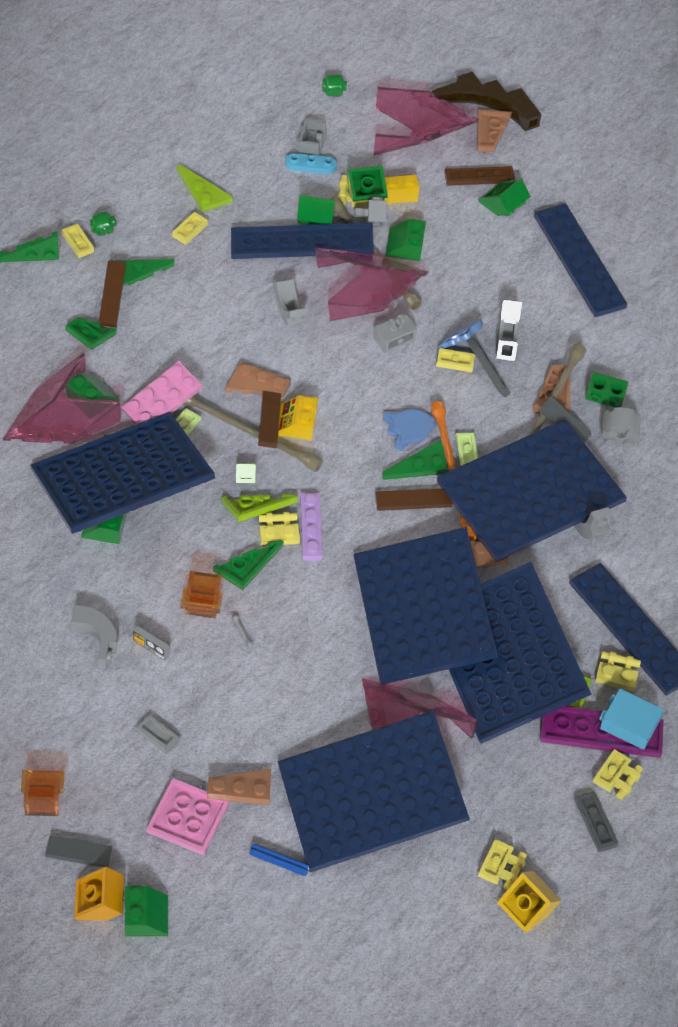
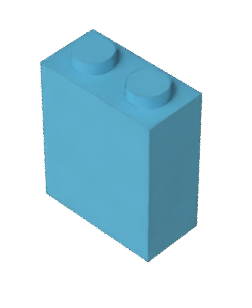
(631, 718)

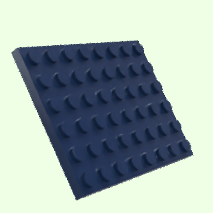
(122, 472)
(530, 489)
(424, 606)
(534, 660)
(372, 791)

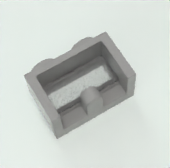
(312, 137)

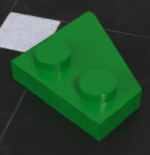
(89, 332)

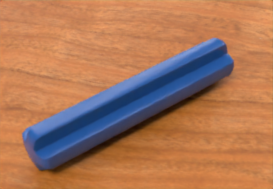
(279, 859)

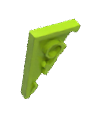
(203, 192)
(256, 505)

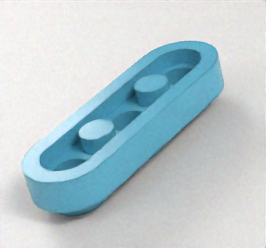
(310, 163)

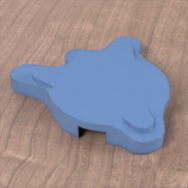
(462, 334)
(409, 426)

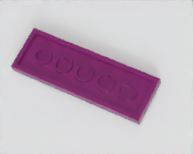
(582, 729)

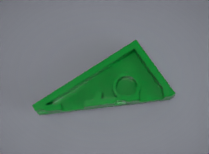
(34, 250)
(142, 269)
(423, 463)
(245, 568)

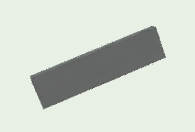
(488, 367)

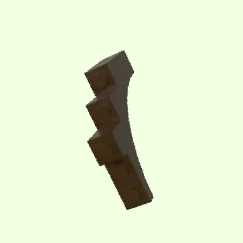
(492, 95)

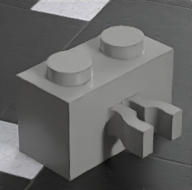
(374, 212)
(395, 333)

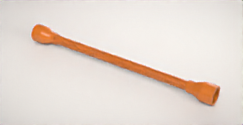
(439, 412)

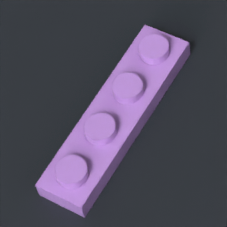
(311, 526)

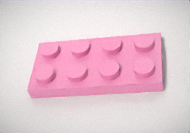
(163, 394)

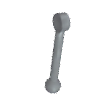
(235, 618)

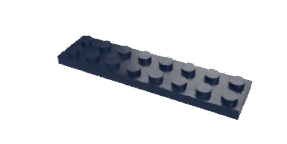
(300, 240)
(580, 260)
(629, 625)

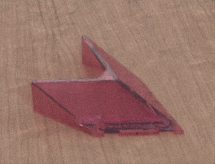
(420, 112)
(374, 288)
(55, 417)
(393, 704)

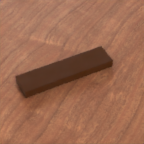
(477, 176)
(112, 293)
(269, 419)
(412, 499)

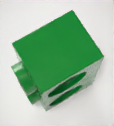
(607, 390)

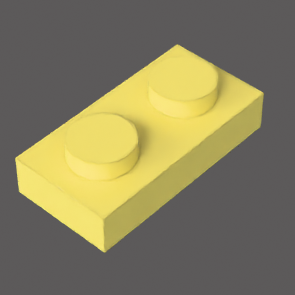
(190, 228)
(78, 241)
(455, 360)

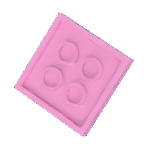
(187, 817)

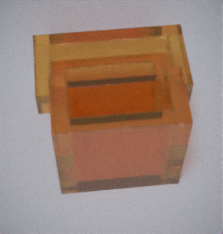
(203, 595)
(42, 792)

